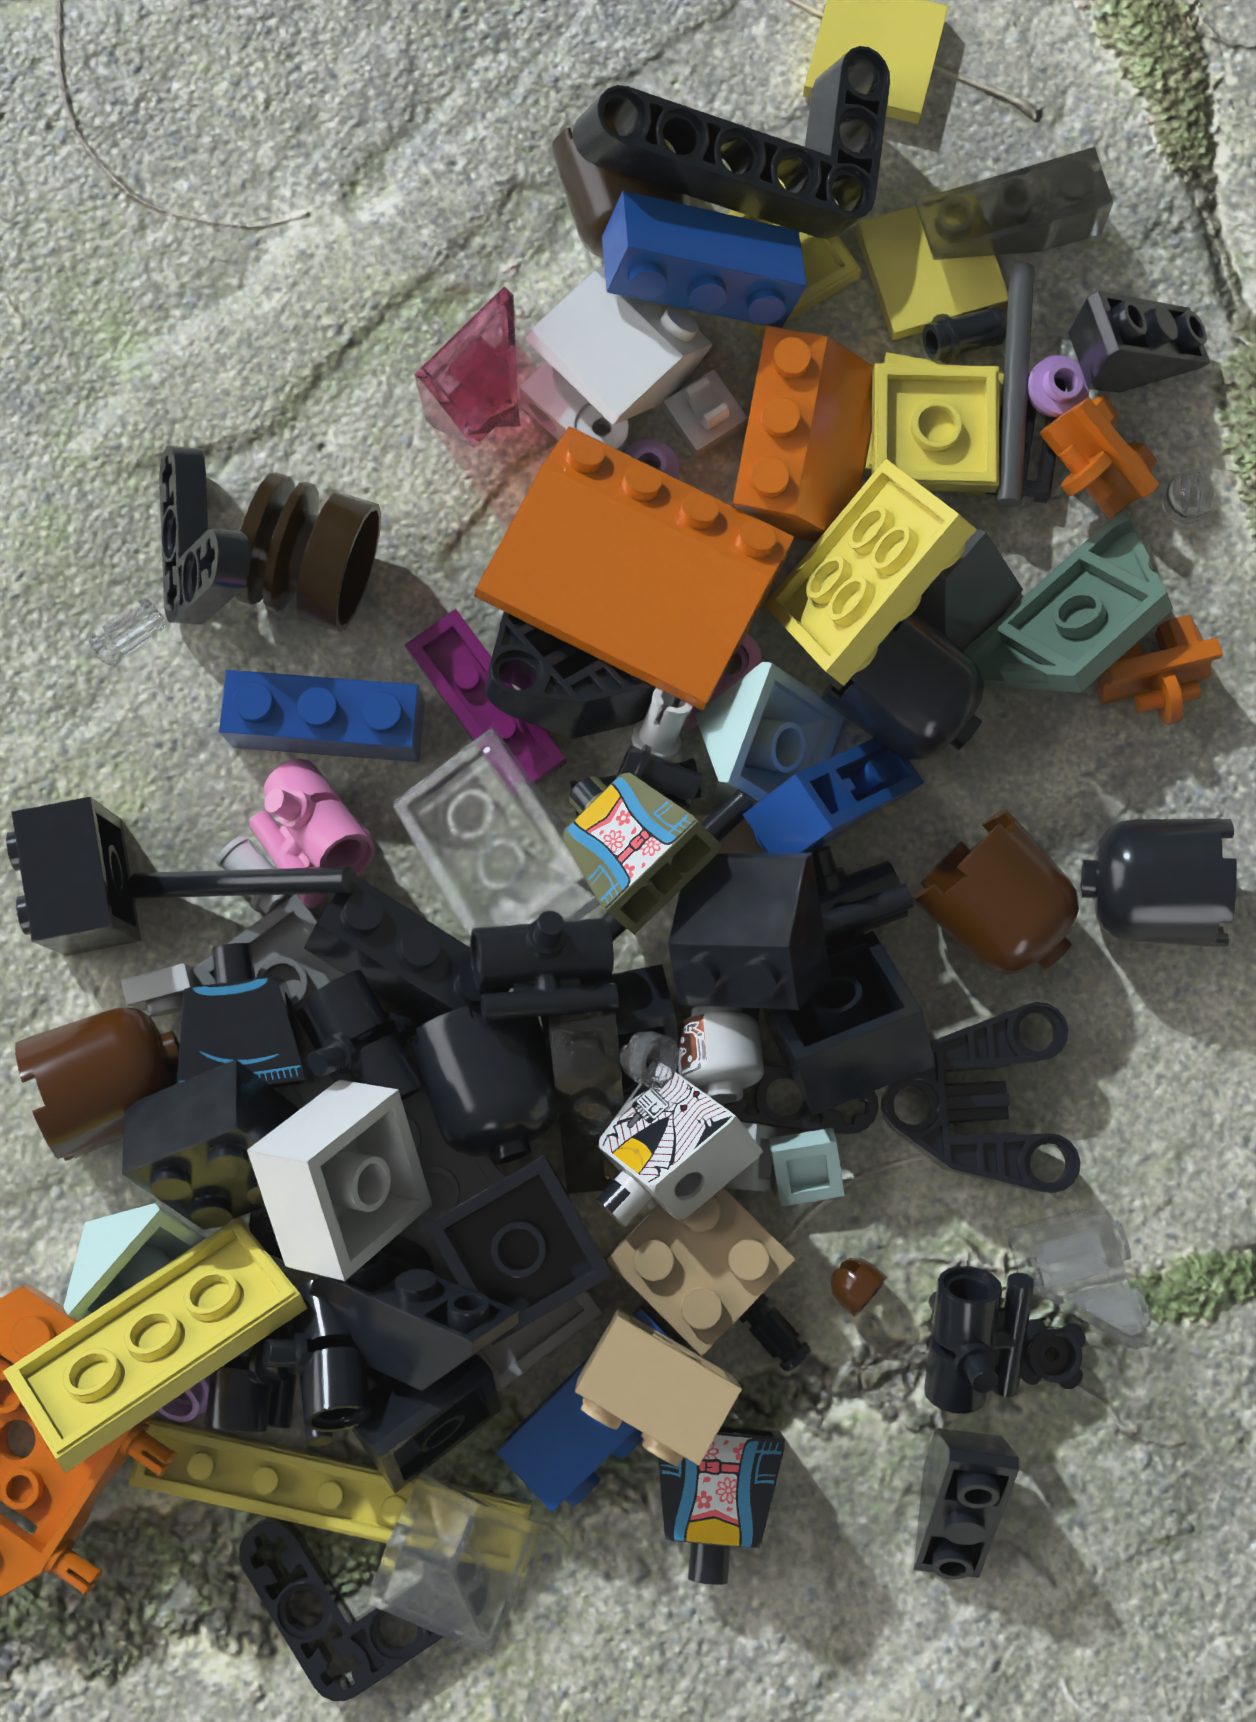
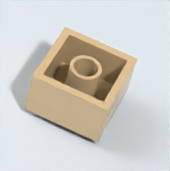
(701, 1267)
(657, 1389)

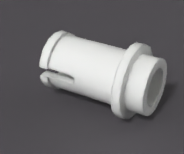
(662, 725)
(243, 855)

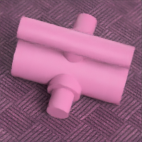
(315, 824)

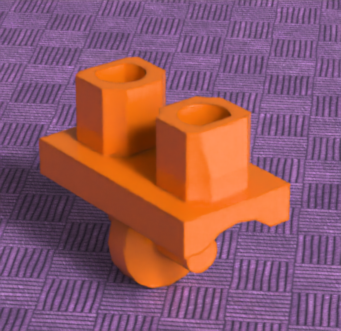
(1100, 457)
(1163, 677)

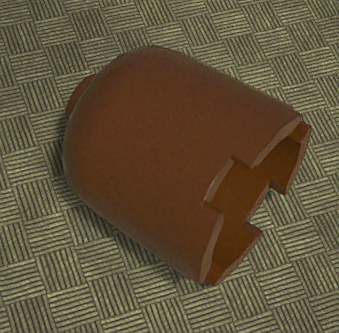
(1002, 899)
(94, 1074)

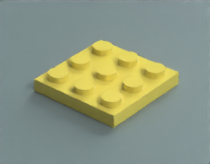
(868, 571)

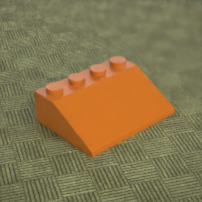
(635, 567)

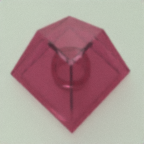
(475, 375)

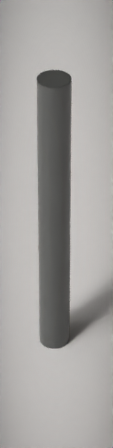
(1015, 384)

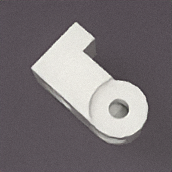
(559, 405)

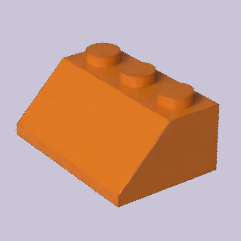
(805, 433)

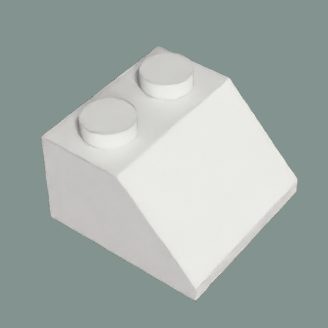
(619, 348)

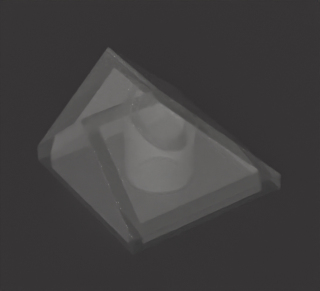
(454, 1564)

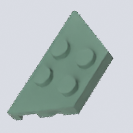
(1076, 616)

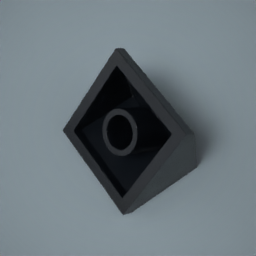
(419, 1427)

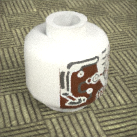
(720, 1051)

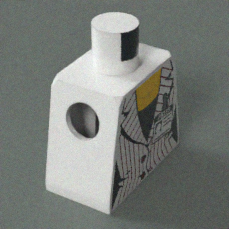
(672, 1150)

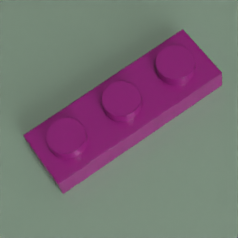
(458, 671)

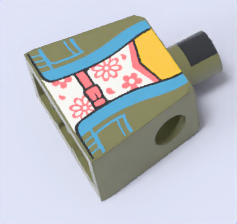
(634, 846)

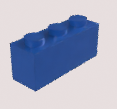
(702, 260)
(322, 715)
(563, 1445)

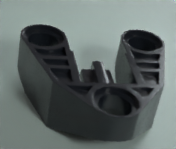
(561, 684)
(992, 1156)

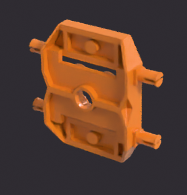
(37, 1483)

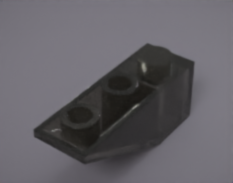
(1019, 209)

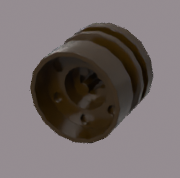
(313, 552)

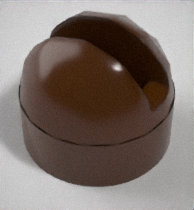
(856, 1284)

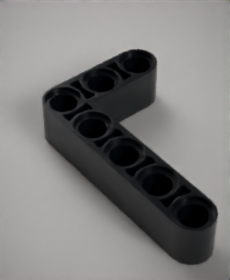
(835, 164)

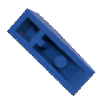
(831, 798)

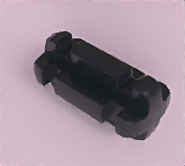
(775, 1334)

